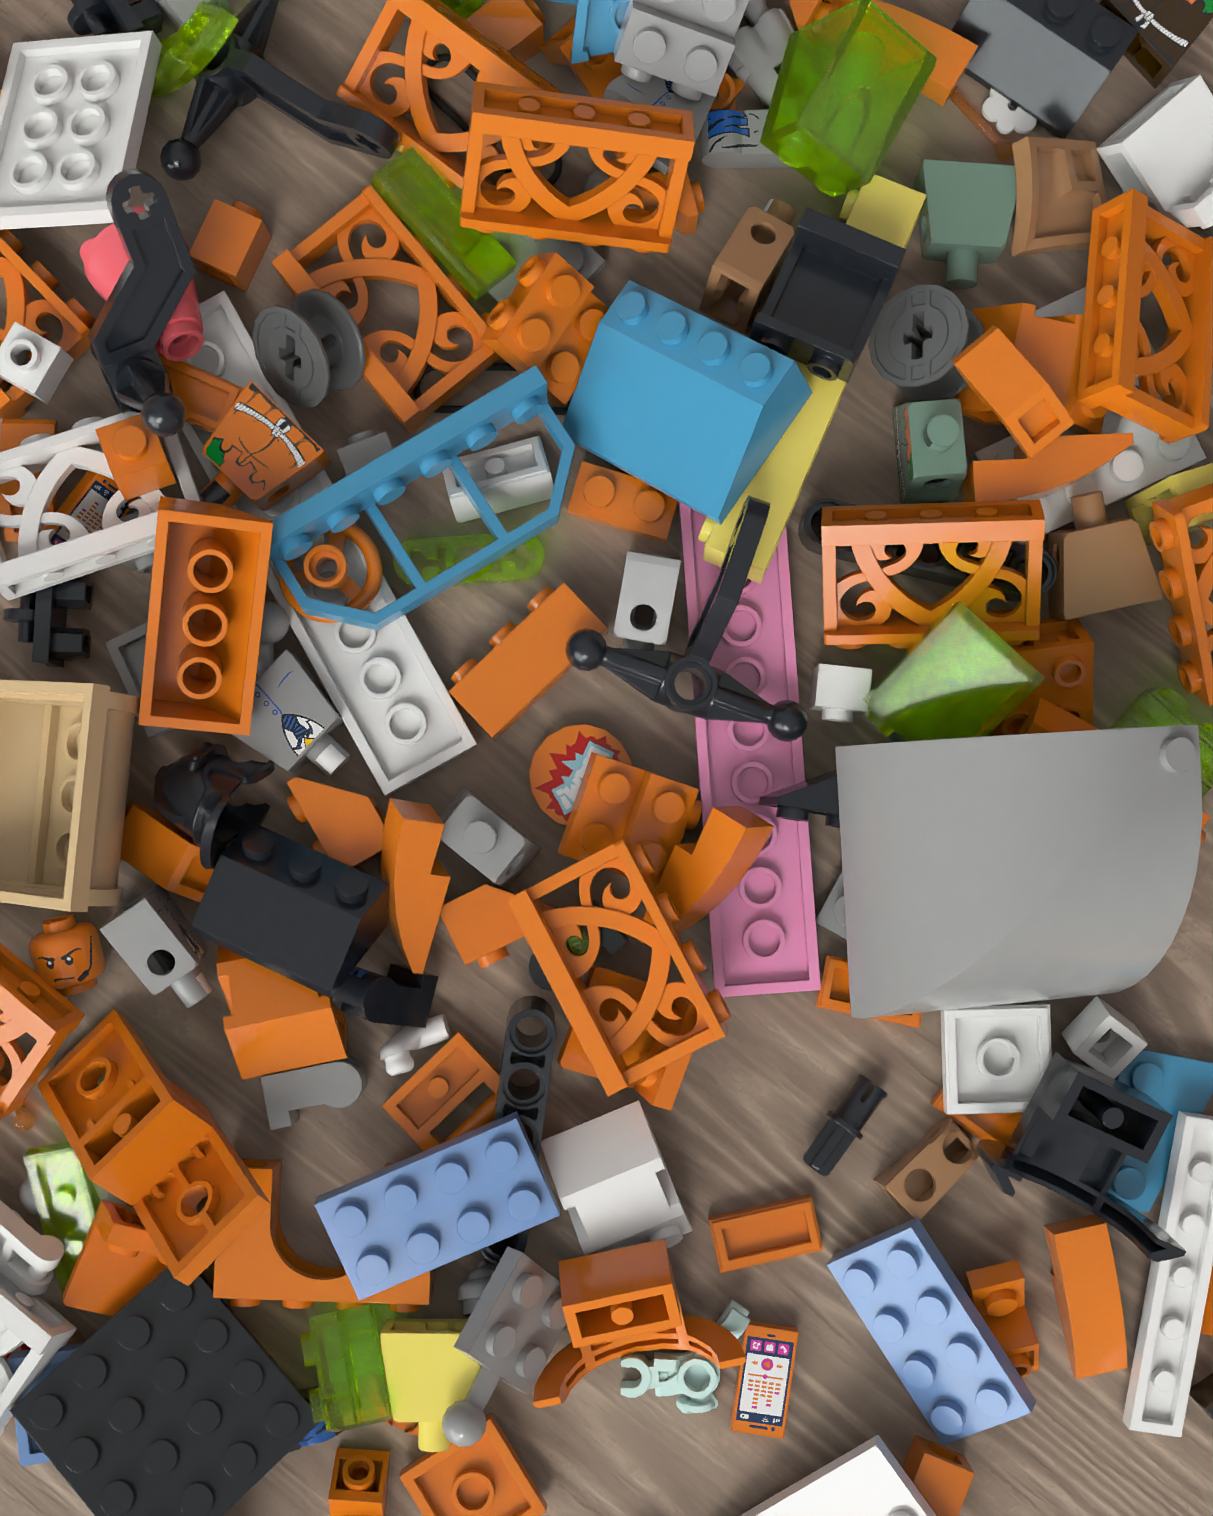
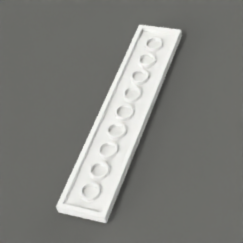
(374, 677)

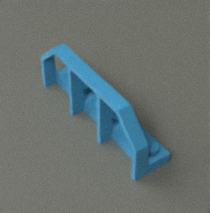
(386, 479)

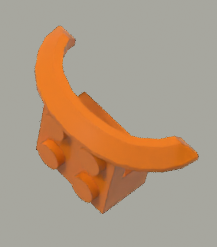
(624, 1306)

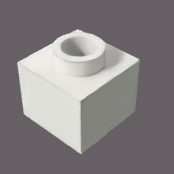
(44, 370)
(839, 691)
(1104, 1038)

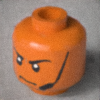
(68, 954)

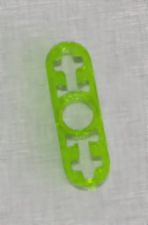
(509, 574)

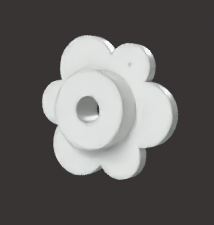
(996, 110)

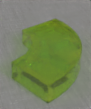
(192, 47)

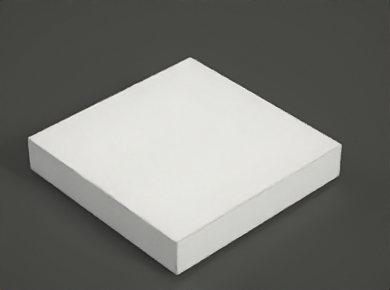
(994, 1056)

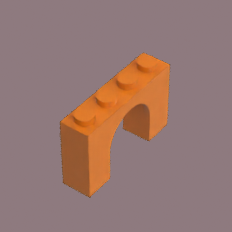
(267, 1268)

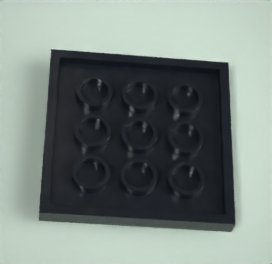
(166, 1407)

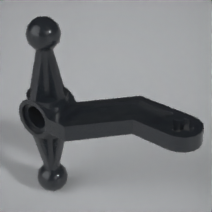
(241, 75)
(142, 304)
(719, 693)

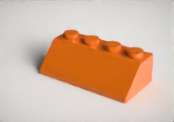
(204, 617)

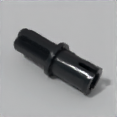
(843, 1127)

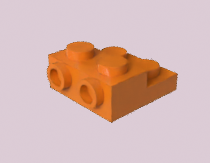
(547, 323)
(630, 802)

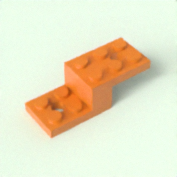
(152, 1146)

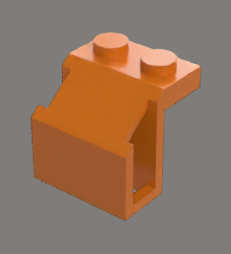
(1052, 349)
(276, 1020)

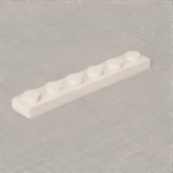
(1175, 1287)

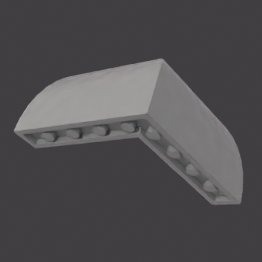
(1014, 864)

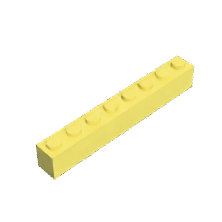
(885, 212)

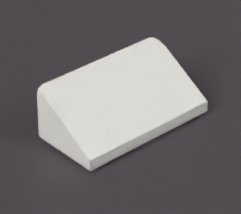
(506, 477)

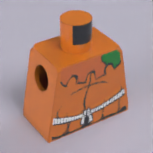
(259, 453)

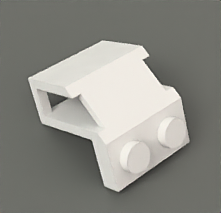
(1169, 152)
(615, 1182)

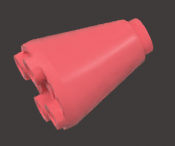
(104, 263)

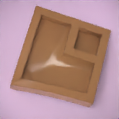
(1055, 194)

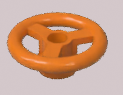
(333, 551)

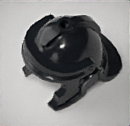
(197, 795)

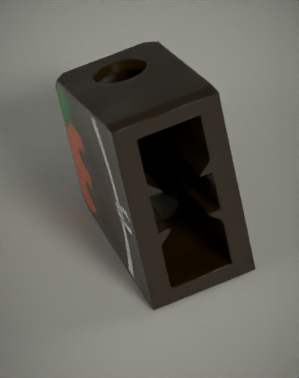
(1164, 32)

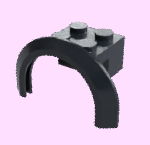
(1075, 1143)

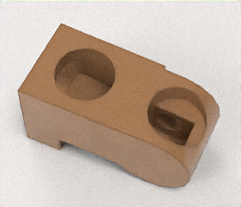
(928, 1169)

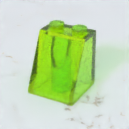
(844, 96)
(951, 682)

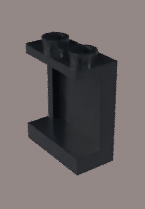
(828, 296)

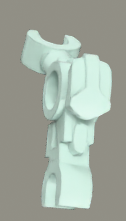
(684, 1372)

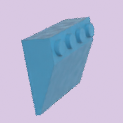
(682, 400)

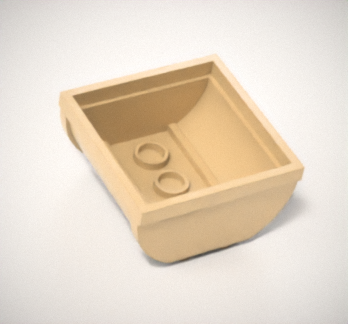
(63, 792)

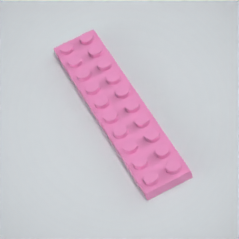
(767, 924)

